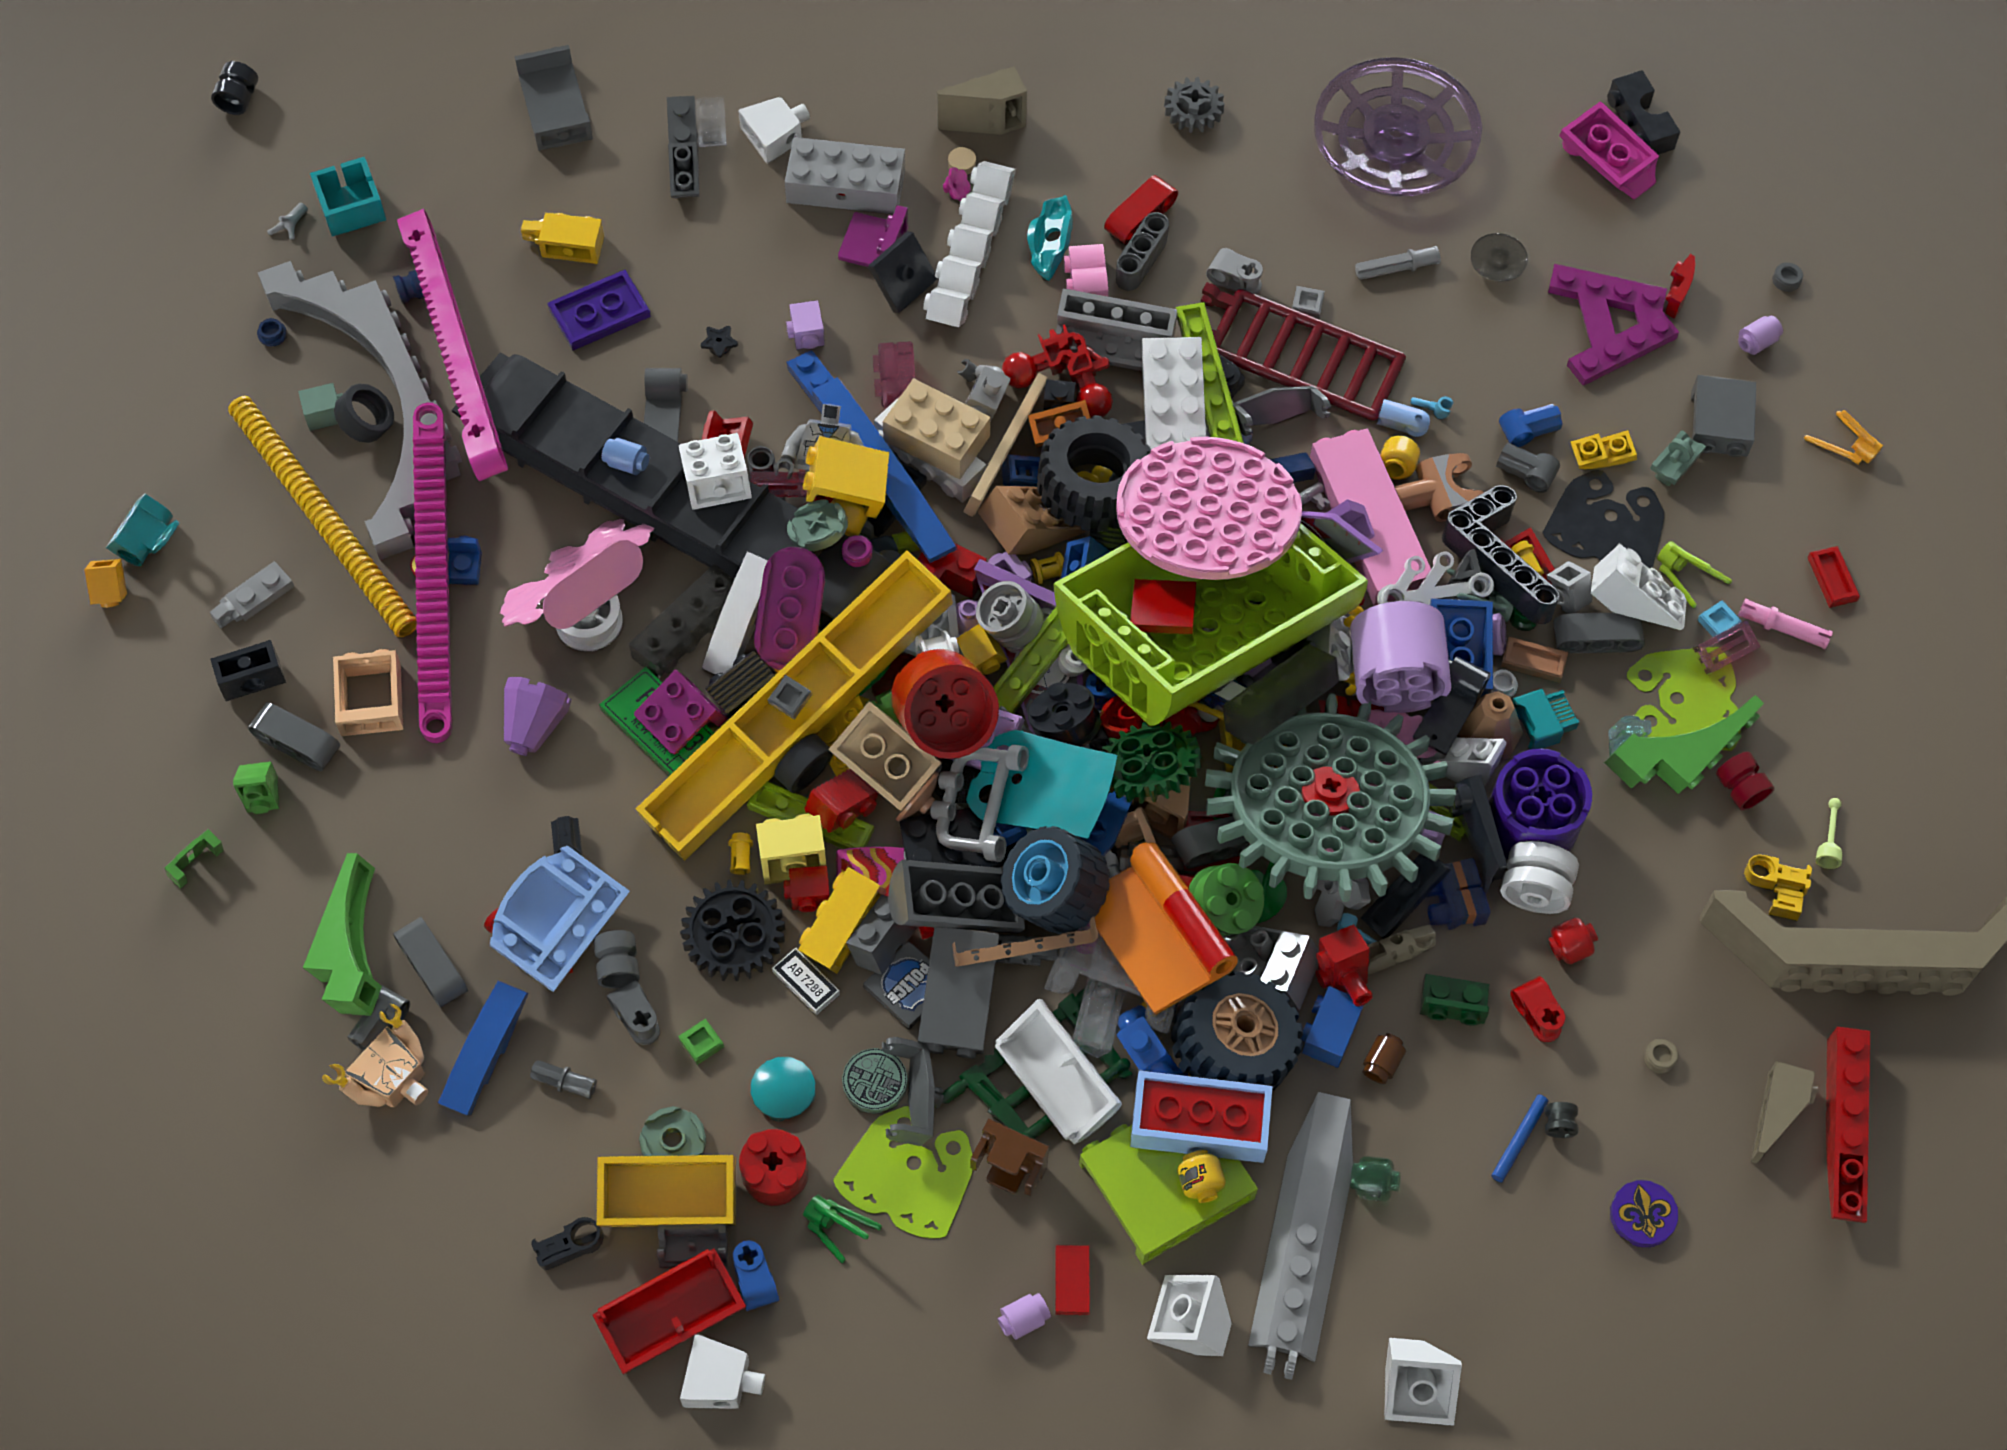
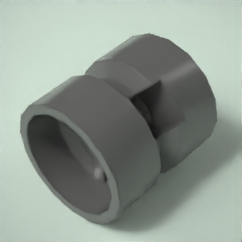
(616, 958)

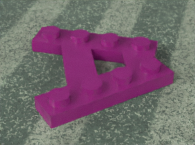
(1607, 349)

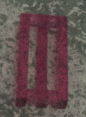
(1706, 657)

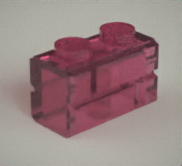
(896, 370)

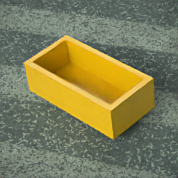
(666, 1190)

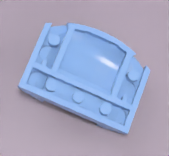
(554, 915)

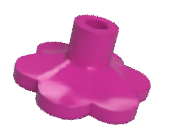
(957, 184)

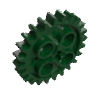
(1153, 761)

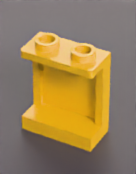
(847, 473)

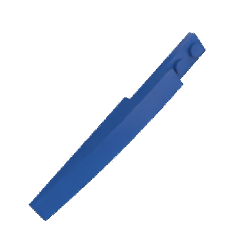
(901, 492)

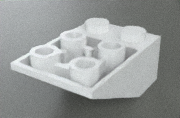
(1637, 591)

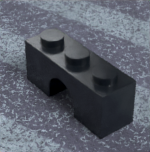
(1630, 98)

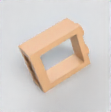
(374, 718)

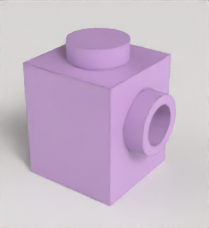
(805, 325)

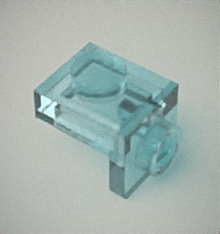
(1626, 727)

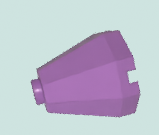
(531, 713)

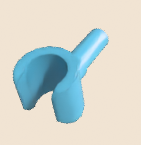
(1437, 407)
(1349, 919)

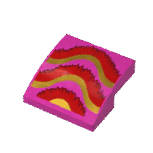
(871, 862)

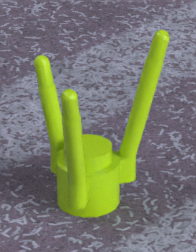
(1676, 558)

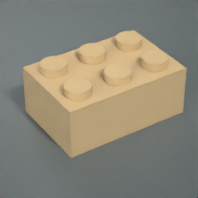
(936, 428)

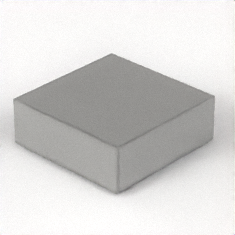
(1308, 301)

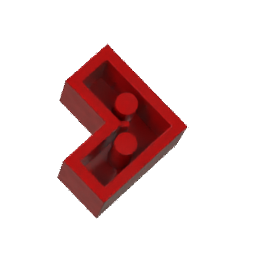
(956, 570)

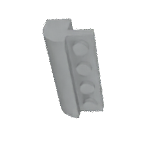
(1114, 325)

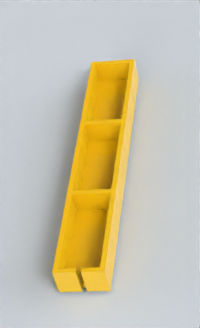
(758, 736)

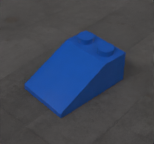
(1469, 632)

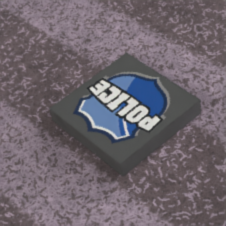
(902, 985)

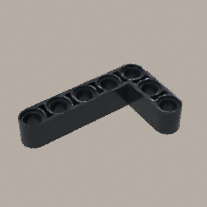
(1472, 528)

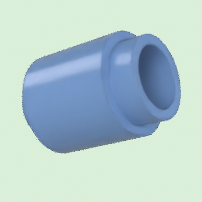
(625, 456)

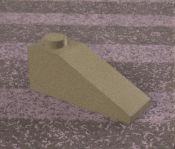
(1784, 1098)

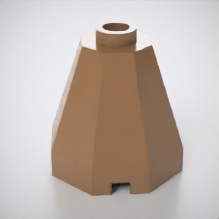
(1494, 719)

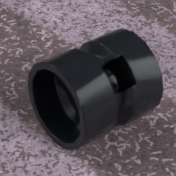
(234, 88)

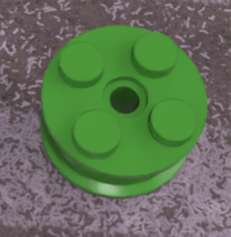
(1229, 897)

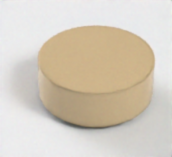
(963, 159)

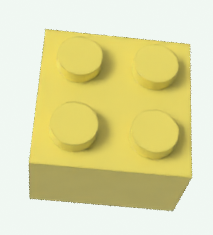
(789, 845)

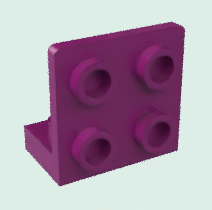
(871, 236)
(677, 712)

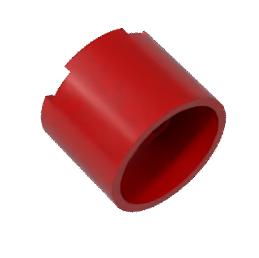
(958, 724)

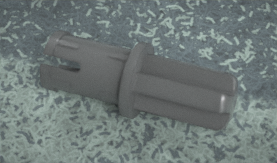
(563, 1079)

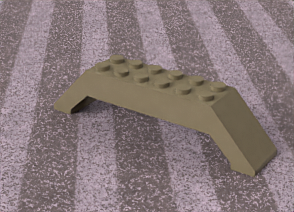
(1852, 957)

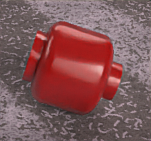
(1572, 940)

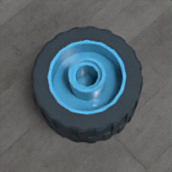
(1055, 880)

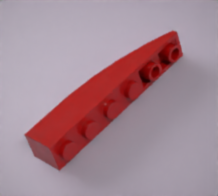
(1848, 1122)

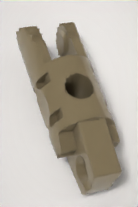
(1399, 948)

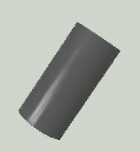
(950, 897)

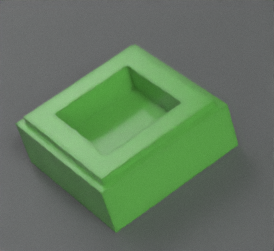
(701, 1041)

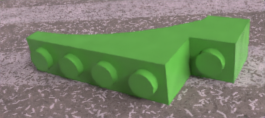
(1682, 756)
(338, 946)

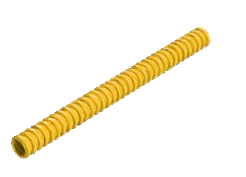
(323, 516)

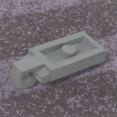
(252, 595)

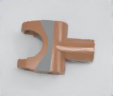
(1437, 486)

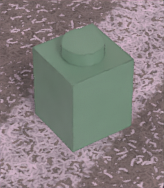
(319, 406)

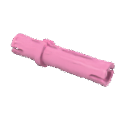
(1784, 623)

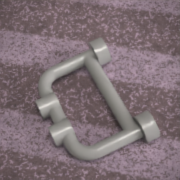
(952, 781)

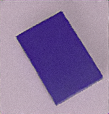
(598, 310)

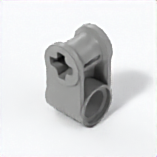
(1233, 269)

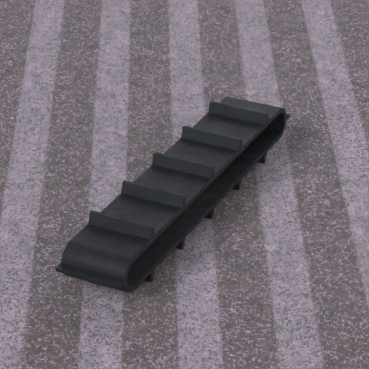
(563, 435)

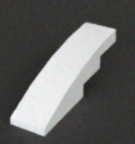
(737, 617)

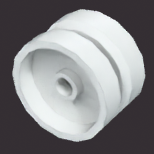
(1539, 877)

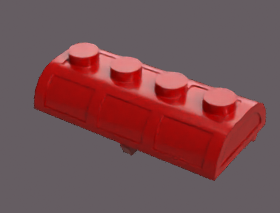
(668, 1310)

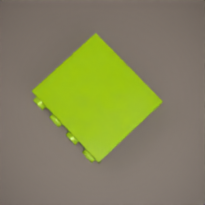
(1148, 1194)

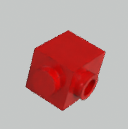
(807, 887)

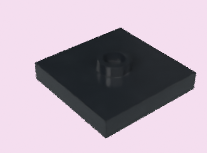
(902, 272)

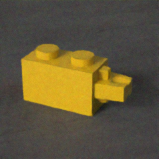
(566, 237)

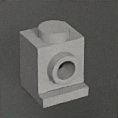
(1573, 586)

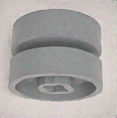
(1009, 614)

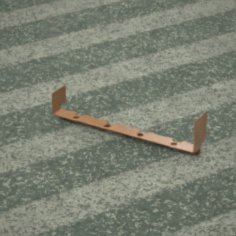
(1026, 947)

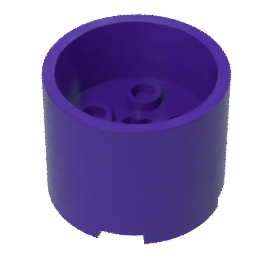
(1540, 800)

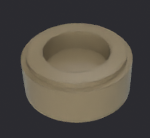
(1661, 1056)

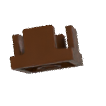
(1011, 1158)

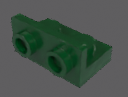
(1455, 999)

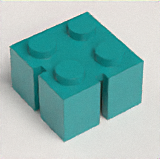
(351, 205)

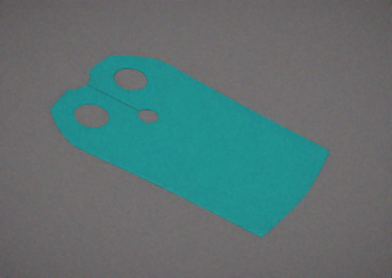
(1058, 788)

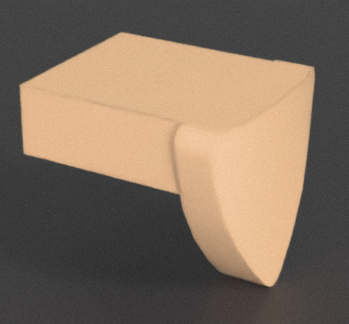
(1135, 828)

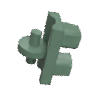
(1677, 458)

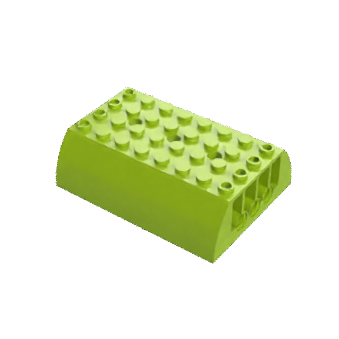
(1171, 671)

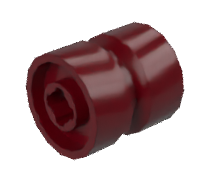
(1747, 785)

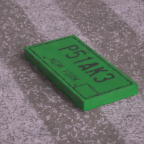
(621, 708)

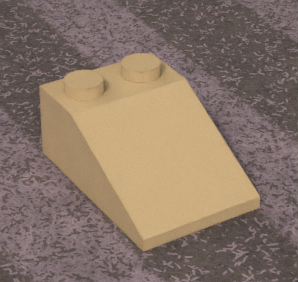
(885, 756)

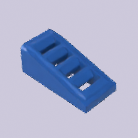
(1021, 464)

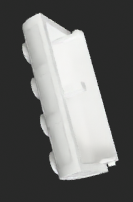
(1057, 1073)

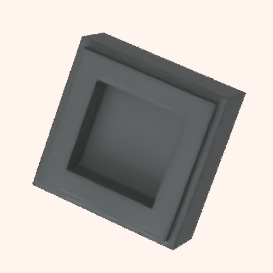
(789, 697)

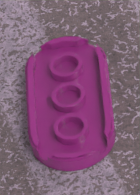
(788, 605)

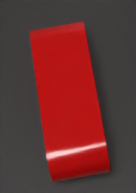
(1150, 197)

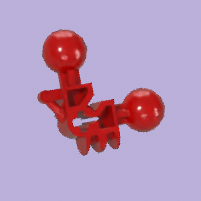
(1023, 368)

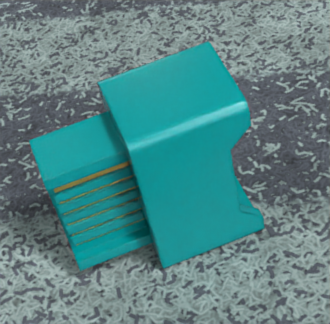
(1545, 717)

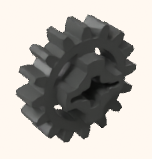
(1194, 104)

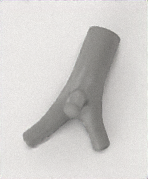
(289, 221)

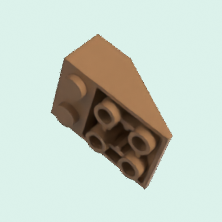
(1023, 521)

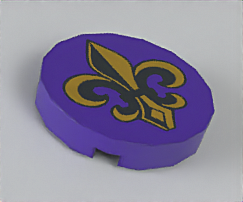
(1644, 1213)

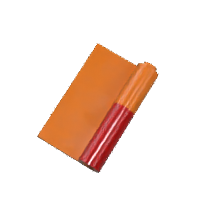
(1161, 931)

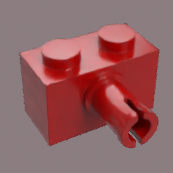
(1344, 964)

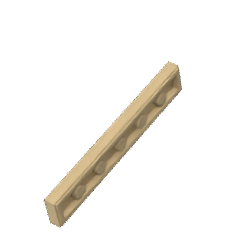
(1005, 445)

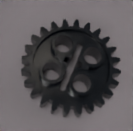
(743, 954)

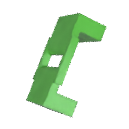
(205, 840)

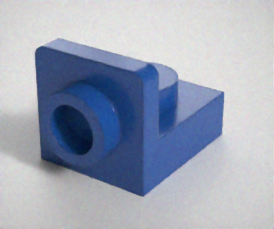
(464, 560)

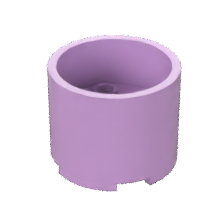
(1400, 656)

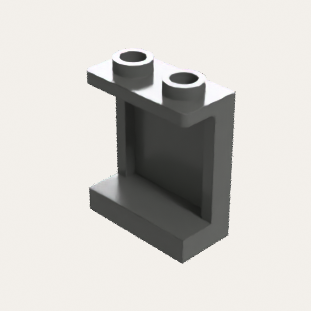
(1724, 415)

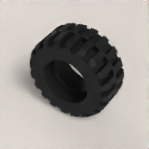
(1084, 443)

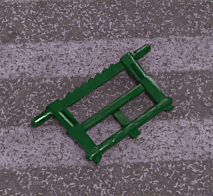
(1003, 1108)

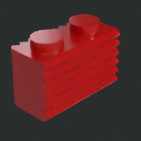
(841, 800)

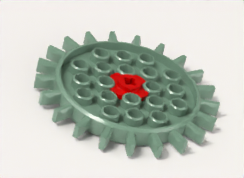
(1332, 797)

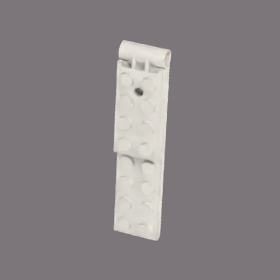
(1173, 390)

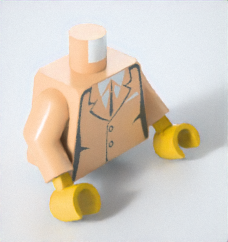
(386, 1068)

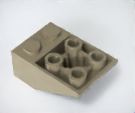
(984, 104)

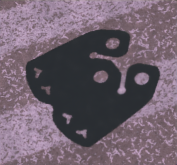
(1595, 533)

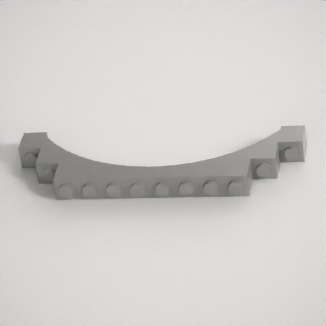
(366, 318)

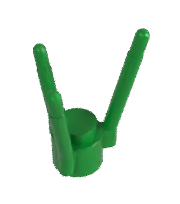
(826, 1212)

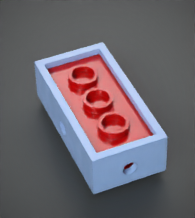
(1201, 1114)

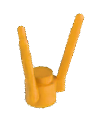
(1865, 446)

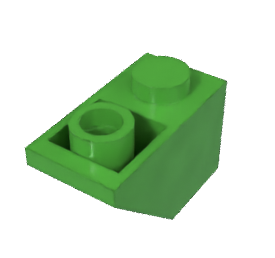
(257, 787)

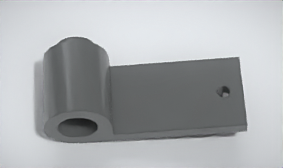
(664, 399)

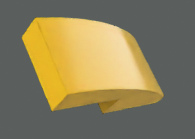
(1603, 452)

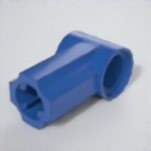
(1523, 426)

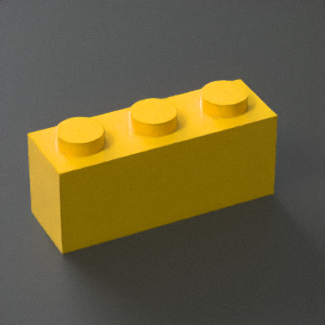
(839, 918)

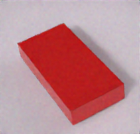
(1833, 576)
(1072, 1280)

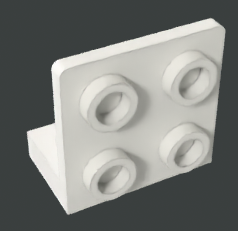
(715, 471)

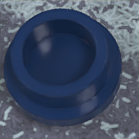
(271, 332)

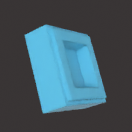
(1718, 618)

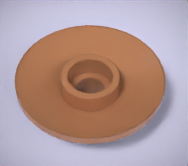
(922, 800)

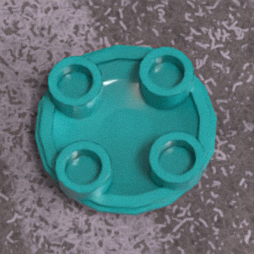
(783, 1088)

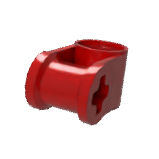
(1538, 1004)

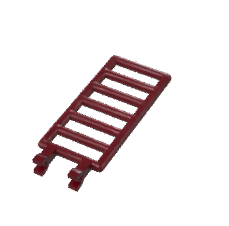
(1232, 304)

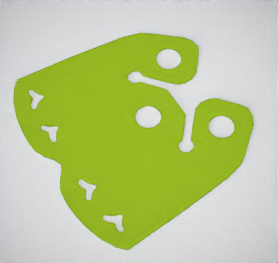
(1703, 694)
(903, 1191)

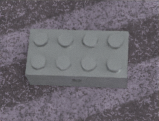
(845, 175)

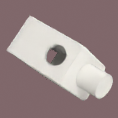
(772, 126)
(718, 1376)

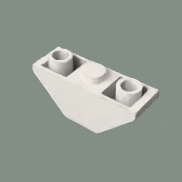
(1336, 640)
(1471, 758)

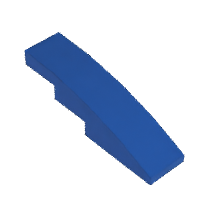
(483, 1047)

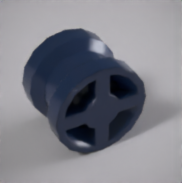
(408, 287)

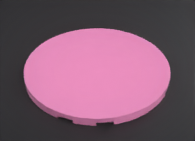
(1208, 508)

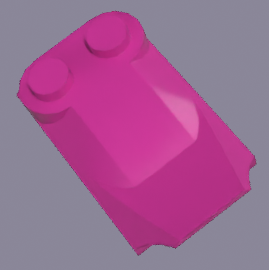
(1612, 150)

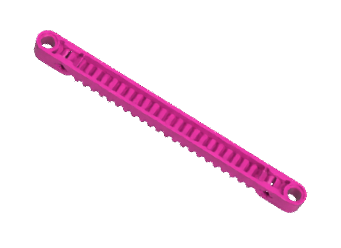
(479, 431)

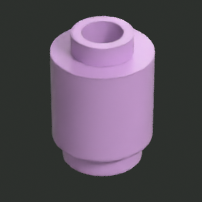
(1760, 334)
(1024, 1316)

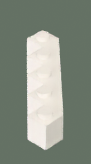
(970, 244)

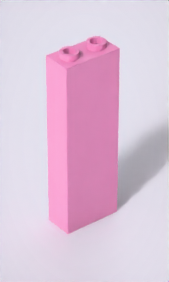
(1354, 471)

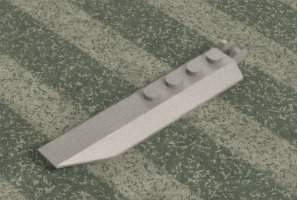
(1305, 1235)

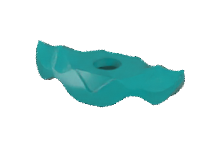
(1047, 255)

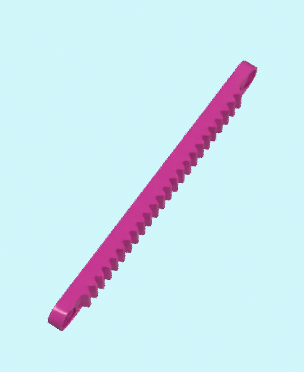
(432, 573)

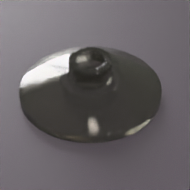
(1502, 249)

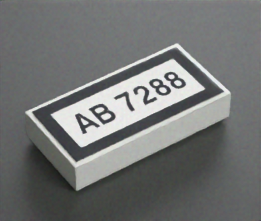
(806, 981)

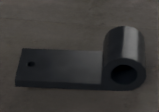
(1451, 712)

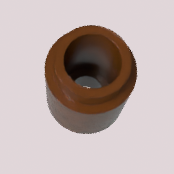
(1383, 1058)

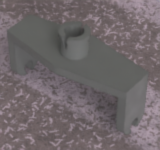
(1278, 405)
(922, 1092)

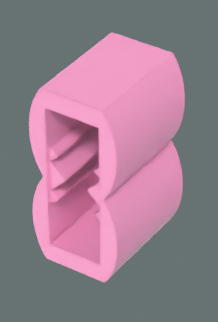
(1086, 269)

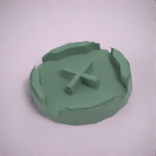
(817, 525)

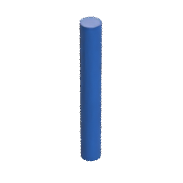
(1519, 1138)

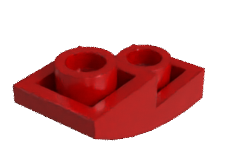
(1682, 279)

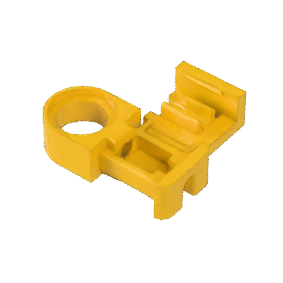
(1788, 881)

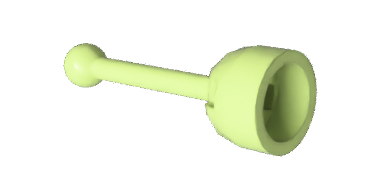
(1829, 854)

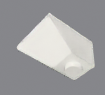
(1191, 1315)
(1420, 1383)

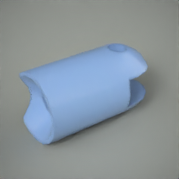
(1404, 418)

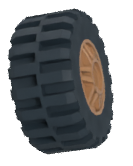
(1238, 1032)

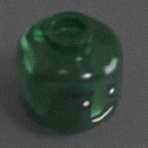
(1375, 1178)

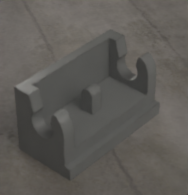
(683, 1242)

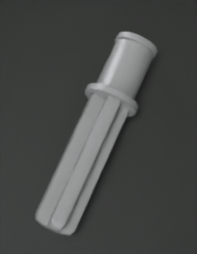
(1397, 263)

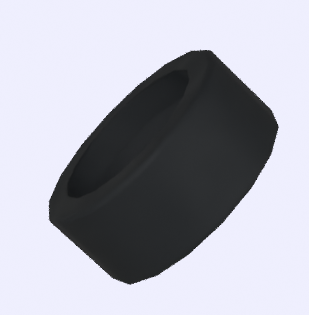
(353, 424)
(803, 763)

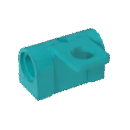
(143, 531)

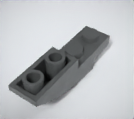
(683, 147)

